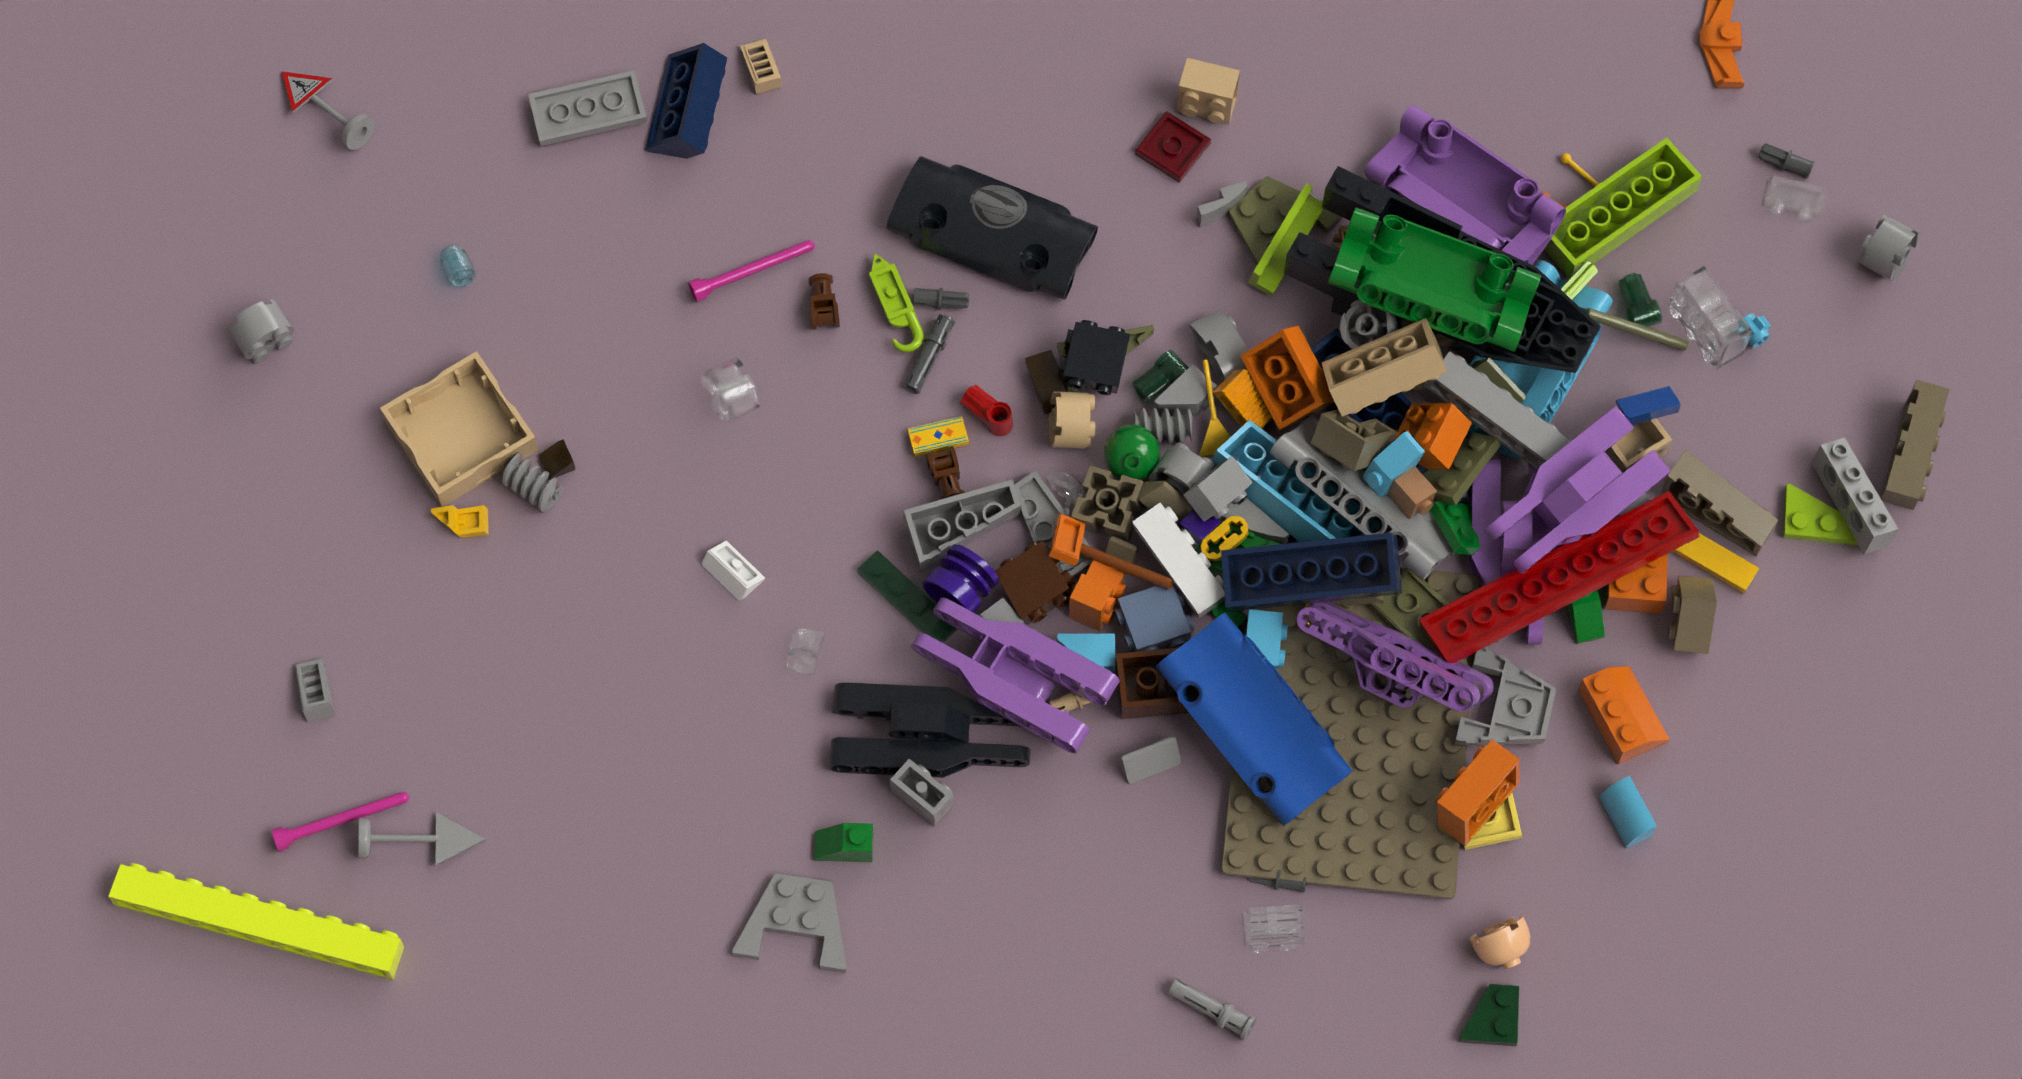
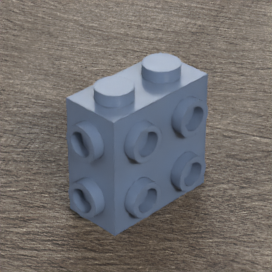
(1154, 619)

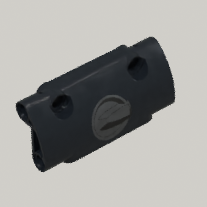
(991, 227)

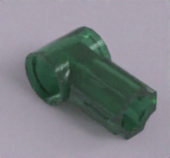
(1640, 306)
(1160, 377)

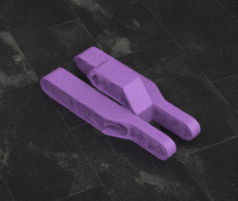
(1568, 481)
(1486, 508)
(1378, 642)
(1010, 686)

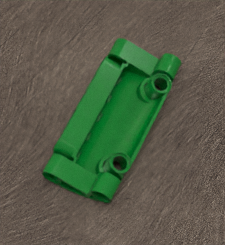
(1434, 278)

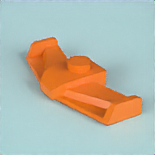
(1718, 40)

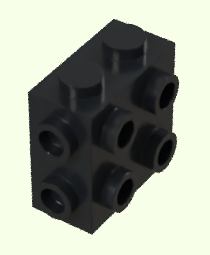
(1094, 357)

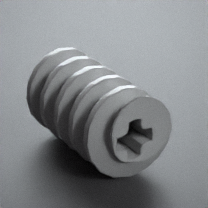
(1166, 425)
(530, 484)

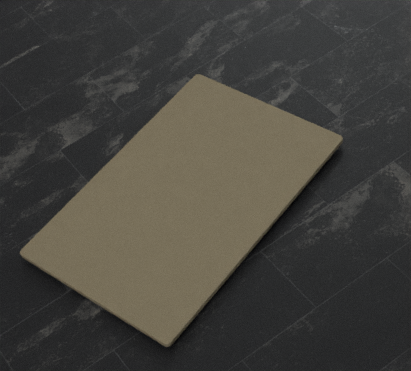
(1381, 819)

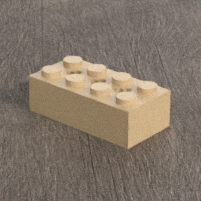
(1384, 367)

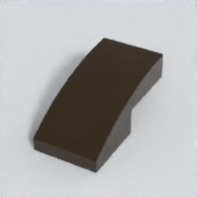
(1045, 377)

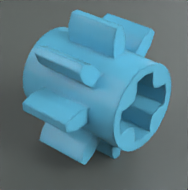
(1759, 330)

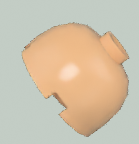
(1503, 942)

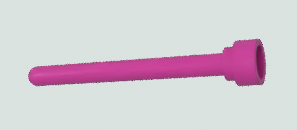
(702, 288)
(285, 837)

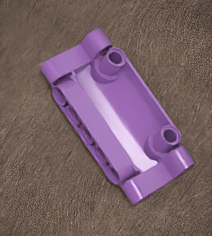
(1466, 184)

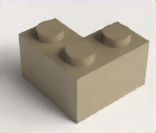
(1351, 441)
(1695, 610)

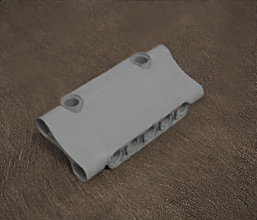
(1421, 533)

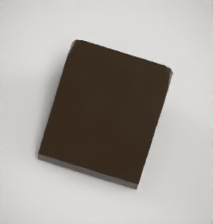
(557, 460)

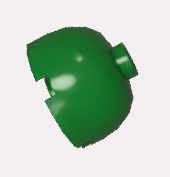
(1132, 452)

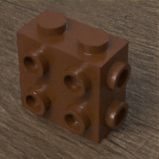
(1035, 582)

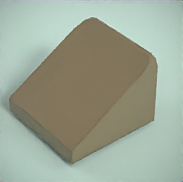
(1122, 550)

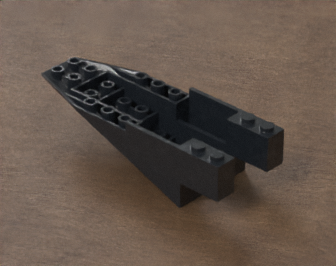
(1555, 328)

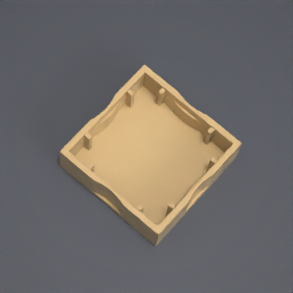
(458, 429)

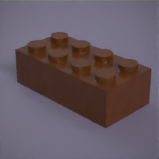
(1144, 689)

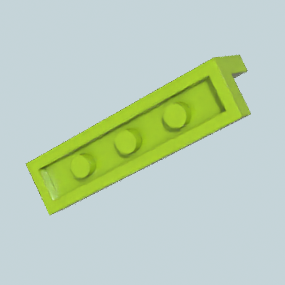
(1299, 219)

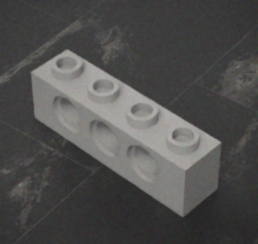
(1854, 496)

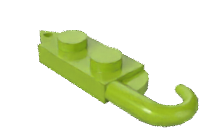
(895, 302)

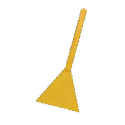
(1216, 433)

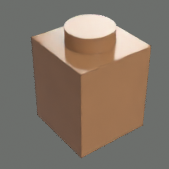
(1412, 493)

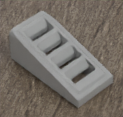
(320, 706)

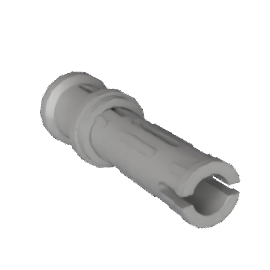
(1224, 1014)

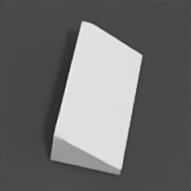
(732, 570)

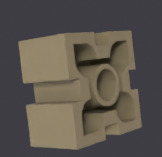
(1102, 490)

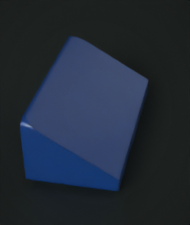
(1649, 405)

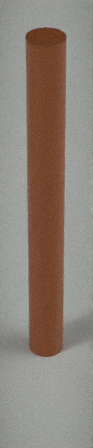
(1126, 567)

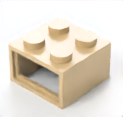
(1208, 91)
(1639, 442)

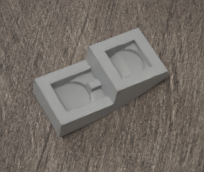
(1218, 209)

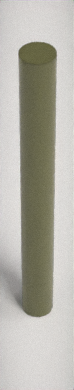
(1637, 329)

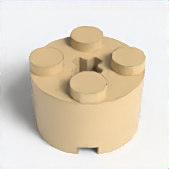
(1070, 420)

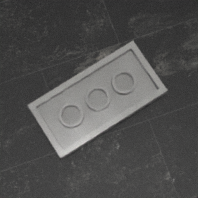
(587, 108)

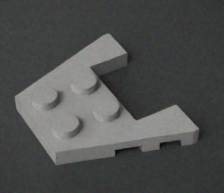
(1520, 706)
(796, 908)

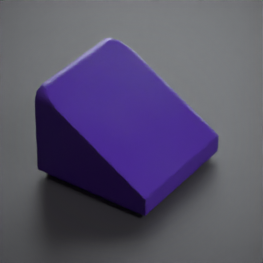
(1196, 526)

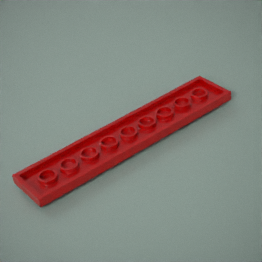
(1559, 578)

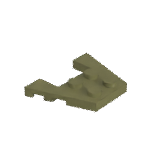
(1263, 212)

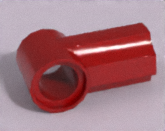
(987, 409)

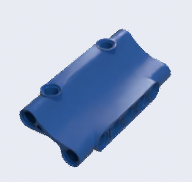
(1255, 718)

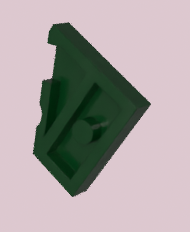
(1494, 1017)

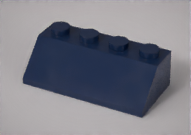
(687, 102)

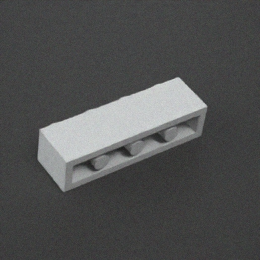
(1179, 559)

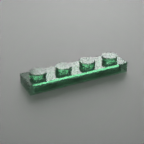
(904, 596)

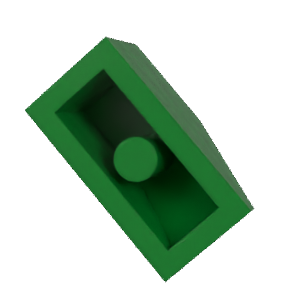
(1586, 618)
(845, 843)

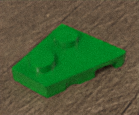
(1456, 526)

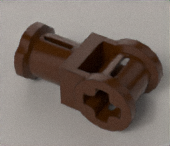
(823, 305)
(945, 471)

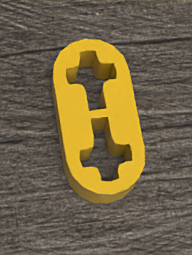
(1220, 533)

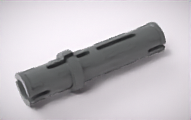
(933, 345)

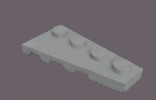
(1040, 513)

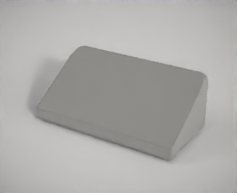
(1150, 760)

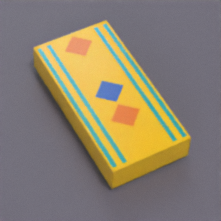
(938, 436)

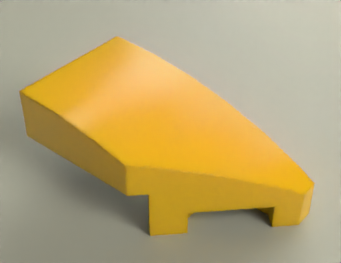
(464, 521)

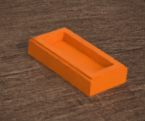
(1067, 539)

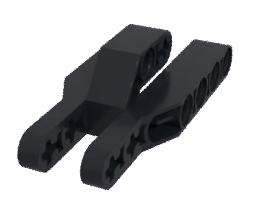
(918, 715)

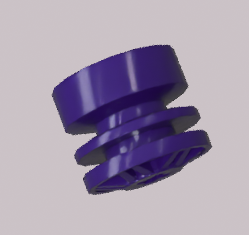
(961, 579)

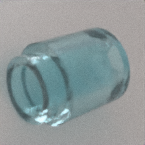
(457, 266)

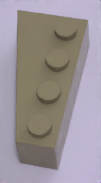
(1914, 445)
(1719, 504)

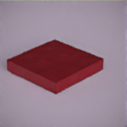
(1173, 146)

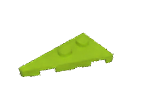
(1812, 519)

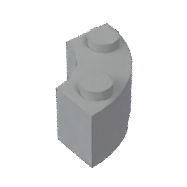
(1220, 343)

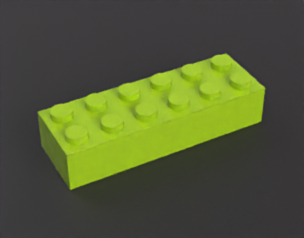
(1622, 206)

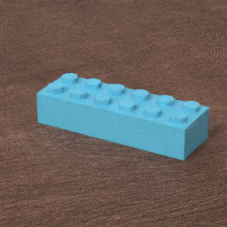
(1282, 494)

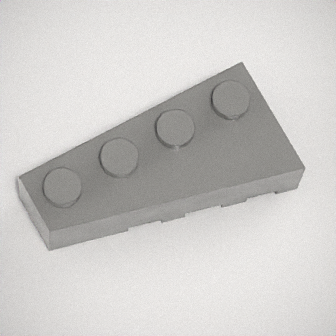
(958, 520)

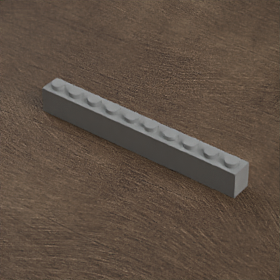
(1501, 415)

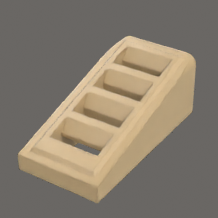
(767, 82)

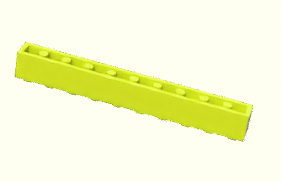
(257, 921)

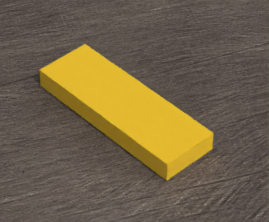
(1719, 562)

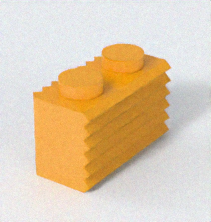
(1243, 399)

